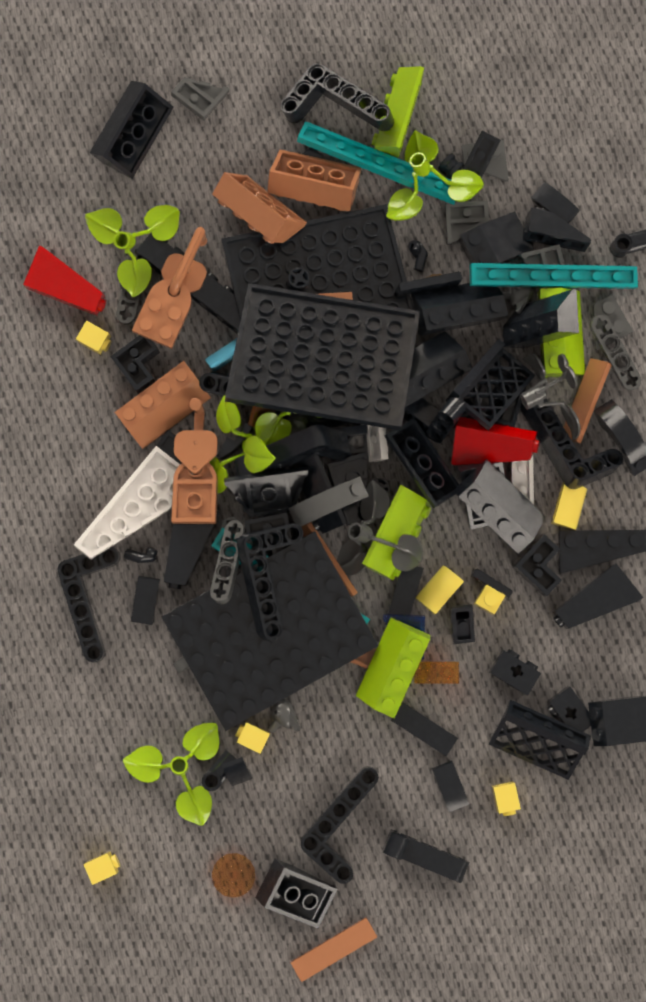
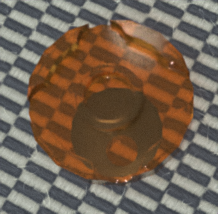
(229, 870)

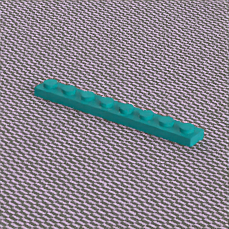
(371, 160)
(553, 276)

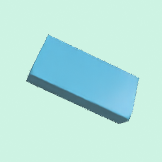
(221, 356)

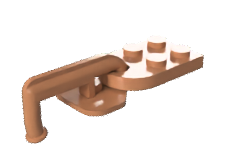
(165, 313)
(195, 494)

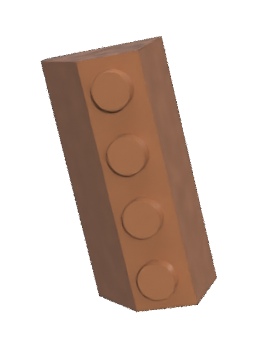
(314, 180)
(257, 208)
(161, 405)

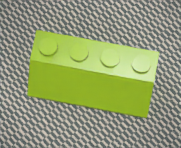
(401, 104)
(570, 346)
(401, 519)
(392, 667)

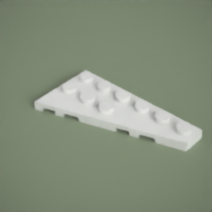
(136, 504)

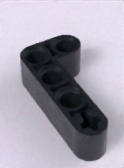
(426, 856)

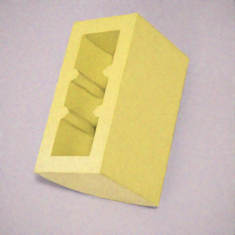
(569, 507)
(439, 589)

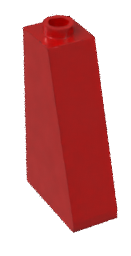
(59, 282)
(500, 444)

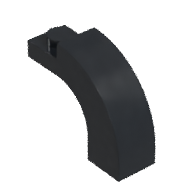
(624, 434)

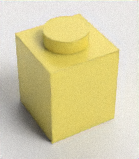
(94, 338)
(489, 599)
(252, 737)
(506, 798)
(102, 867)

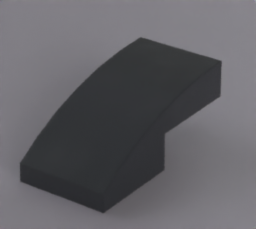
(555, 202)
(230, 446)
(145, 600)
(237, 771)
(450, 786)

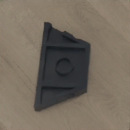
(268, 491)

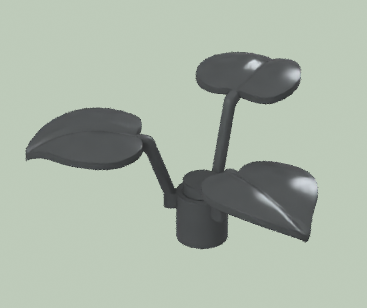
(536, 394)
(407, 553)

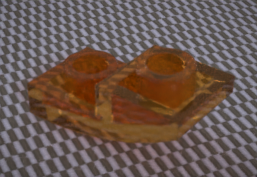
(437, 673)

